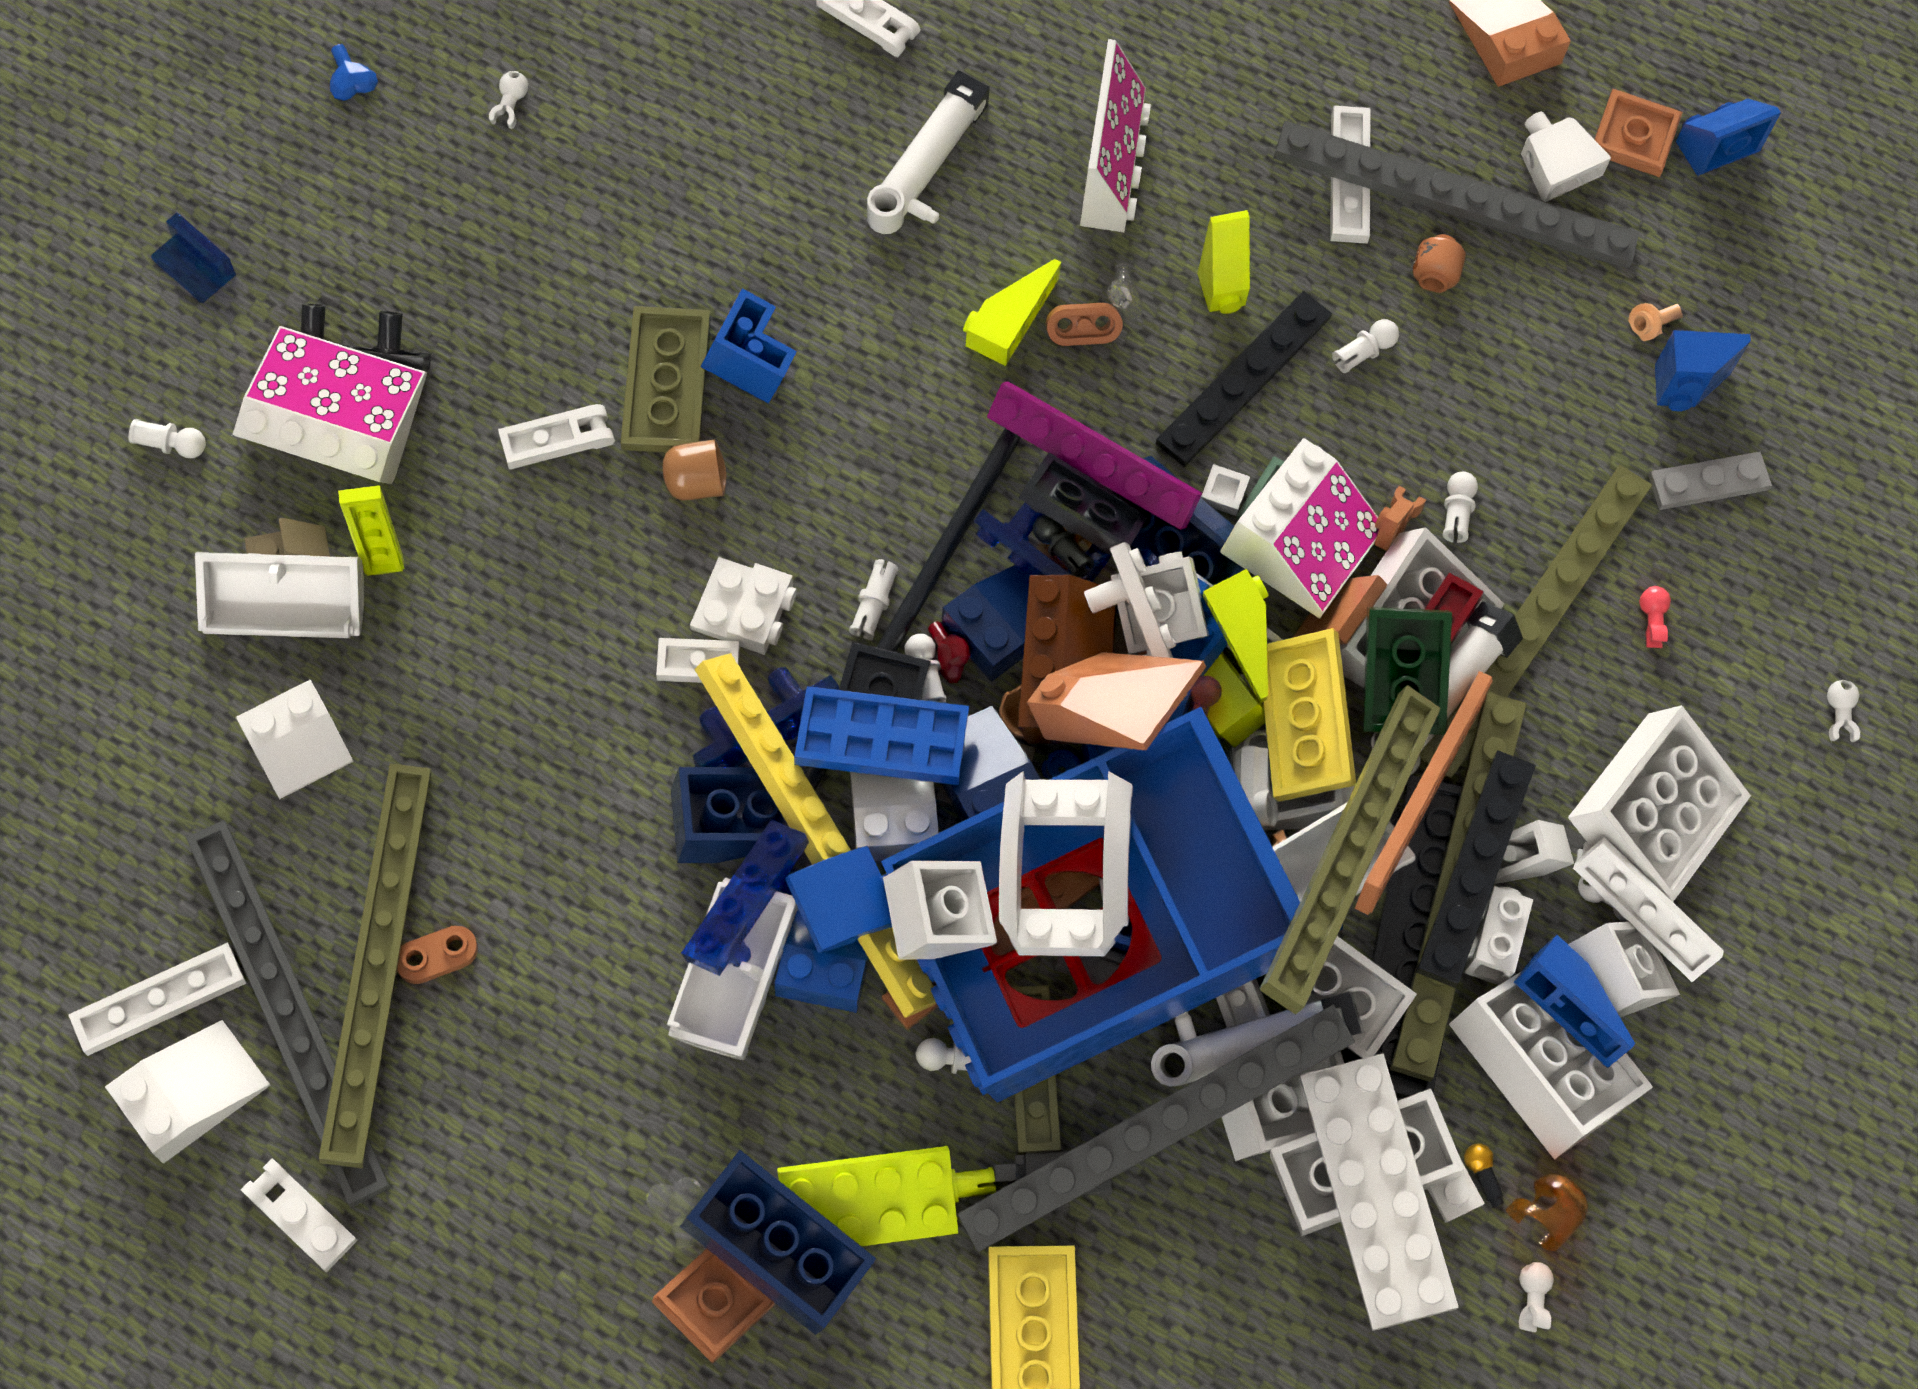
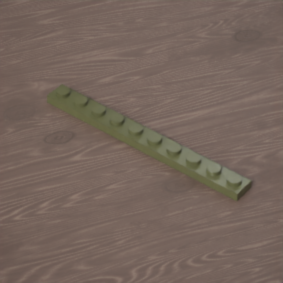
(1557, 591)
(1349, 851)
(375, 967)
(1428, 1013)

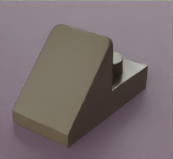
(292, 539)

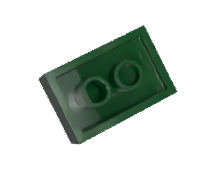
(1402, 651)

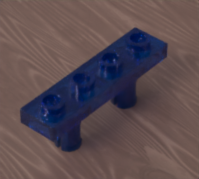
(1024, 555)
(726, 750)
(743, 900)

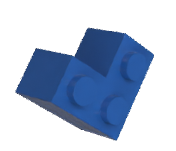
(745, 353)

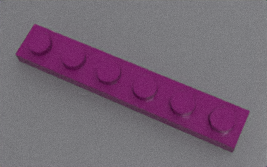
(1094, 455)

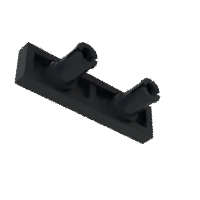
(388, 336)

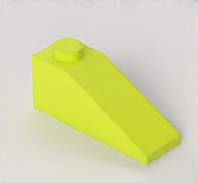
(1226, 262)
(1009, 314)
(1241, 616)
(1238, 710)

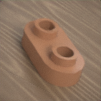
(1082, 326)
(436, 956)

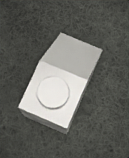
(1535, 852)

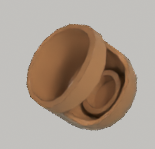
(695, 470)

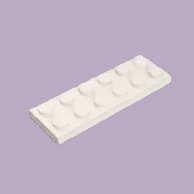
(1378, 1192)

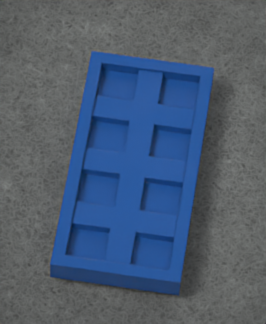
(882, 735)

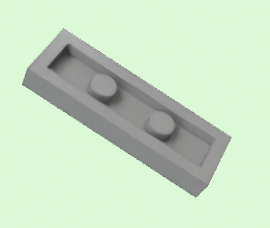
(1709, 480)

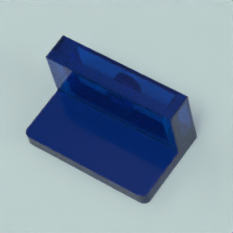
(193, 260)

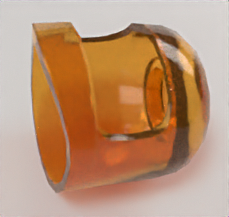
(1560, 1219)

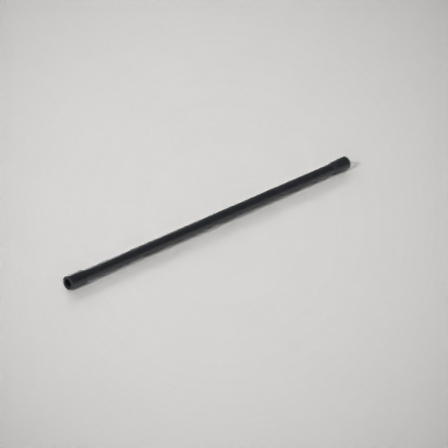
(941, 555)

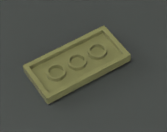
(665, 378)

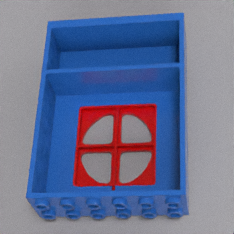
(1200, 904)

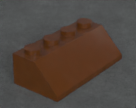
(1058, 635)

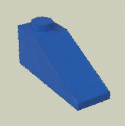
(1575, 999)

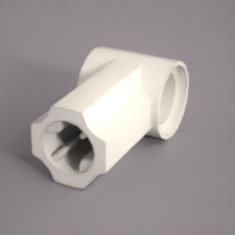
(1254, 775)

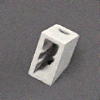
(1561, 156)

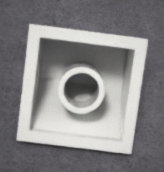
(294, 739)
(939, 909)
(1626, 967)

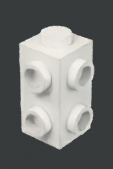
(1499, 936)

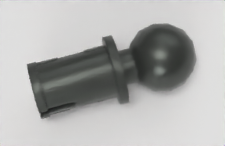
(1062, 545)

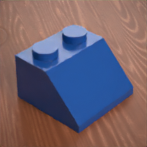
(1726, 134)
(1695, 365)

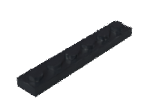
(1243, 379)
(1476, 869)

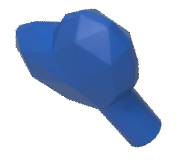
(350, 76)

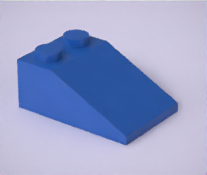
(824, 978)

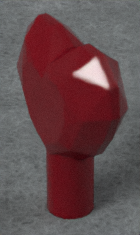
(952, 652)

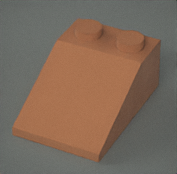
(1513, 36)

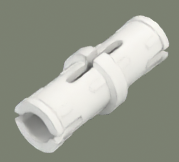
(874, 599)

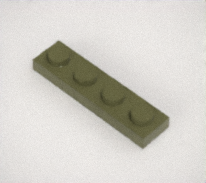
(1037, 1106)

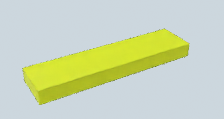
(371, 530)

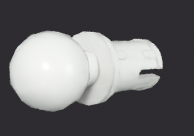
(1382, 335)
(187, 442)
(1459, 505)
(923, 647)
(934, 1054)

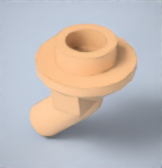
(1648, 320)

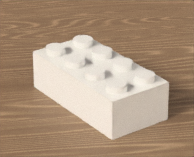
(1306, 1179)

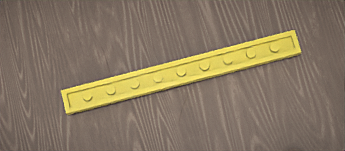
(804, 812)

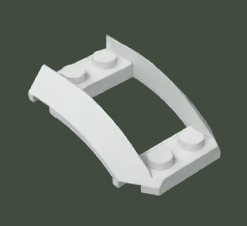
(1066, 803)

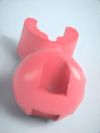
(1654, 603)

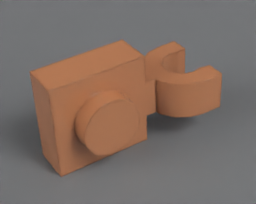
(1395, 520)

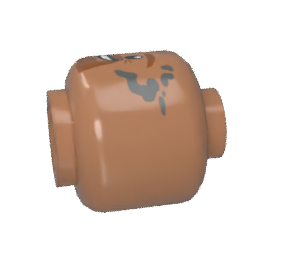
(1439, 263)

